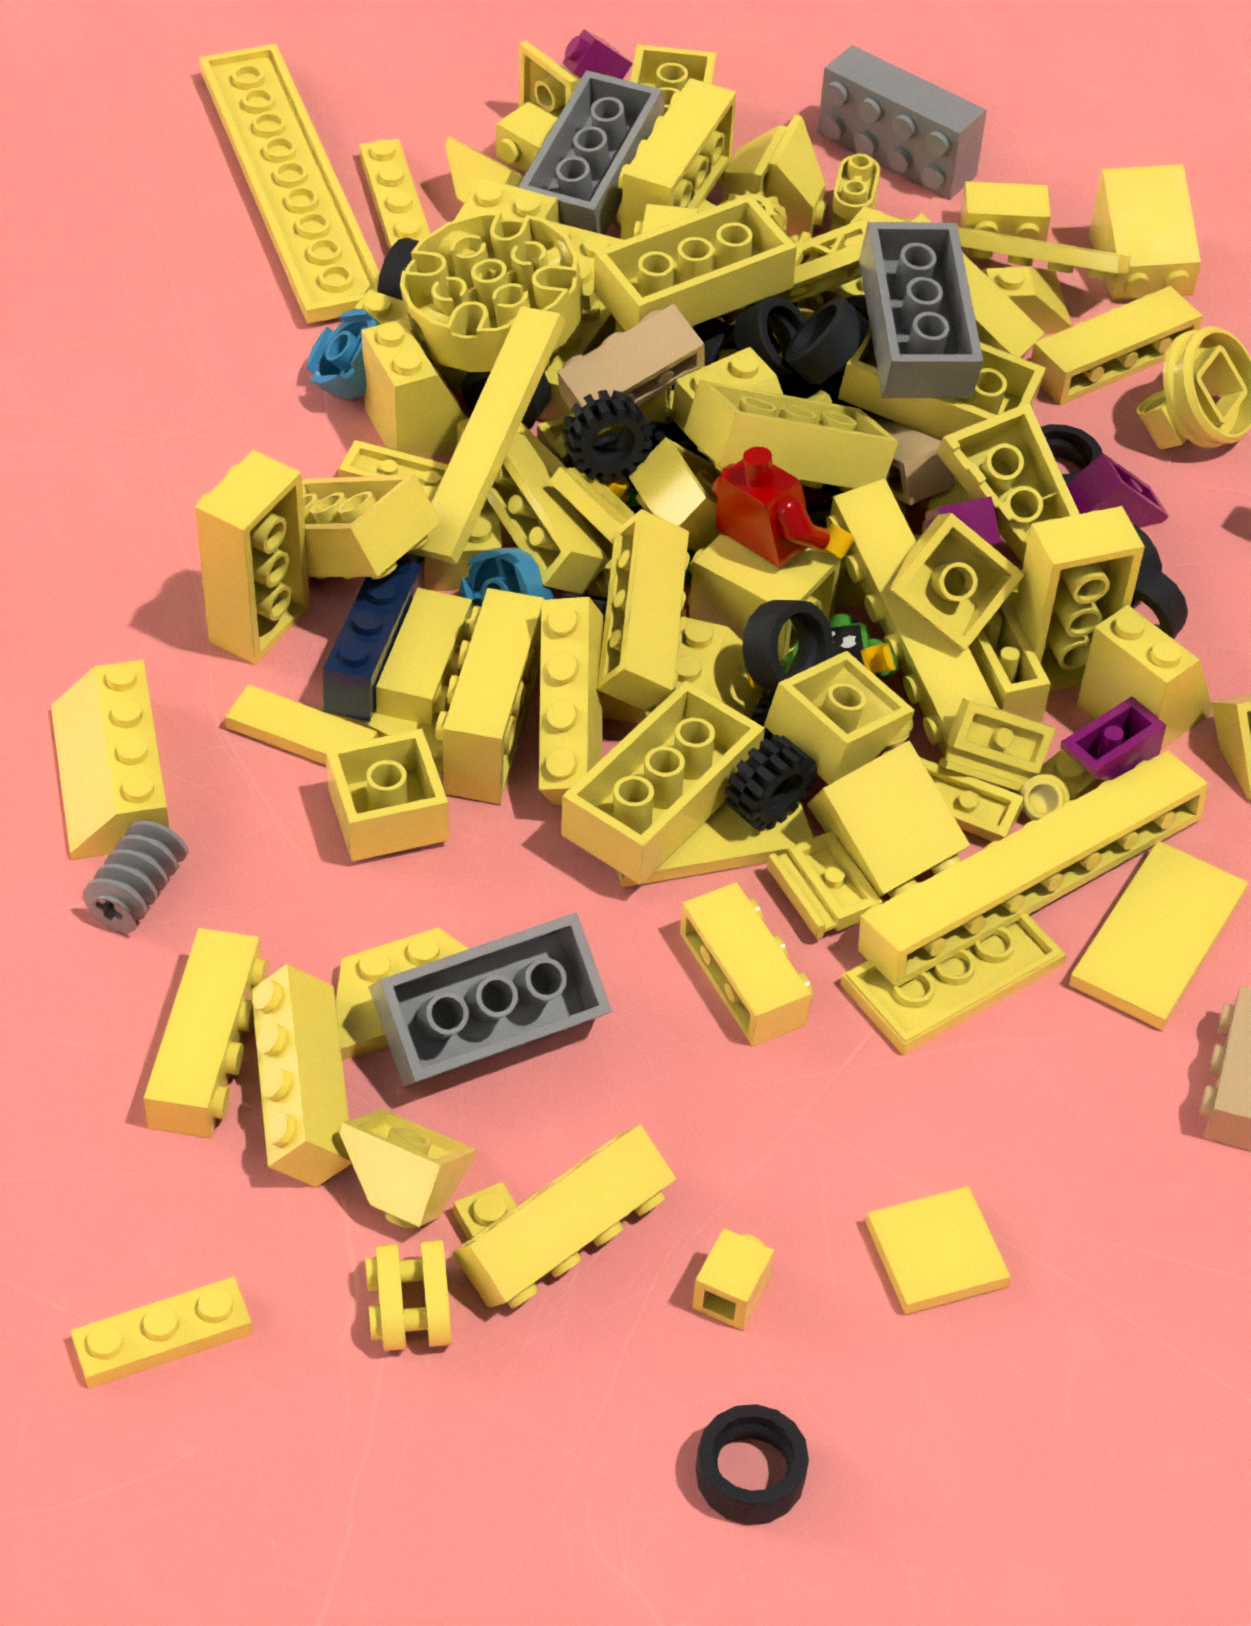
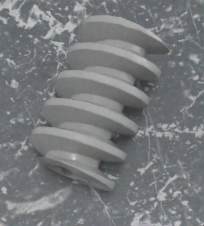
(134, 875)

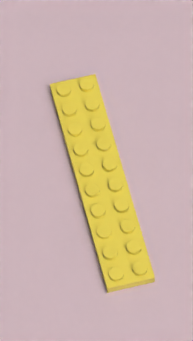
(291, 180)

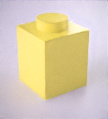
(733, 1278)

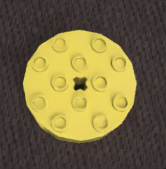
(475, 278)

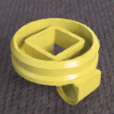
(1194, 370)

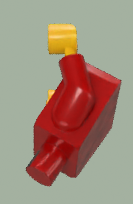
(768, 511)

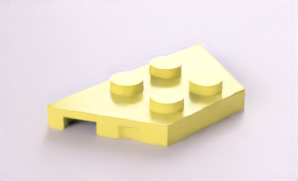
(356, 1013)

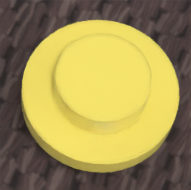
(1043, 795)

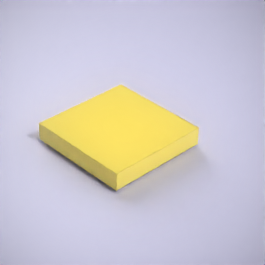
(937, 1250)

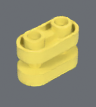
(854, 188)
(389, 1318)

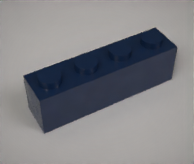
(368, 639)

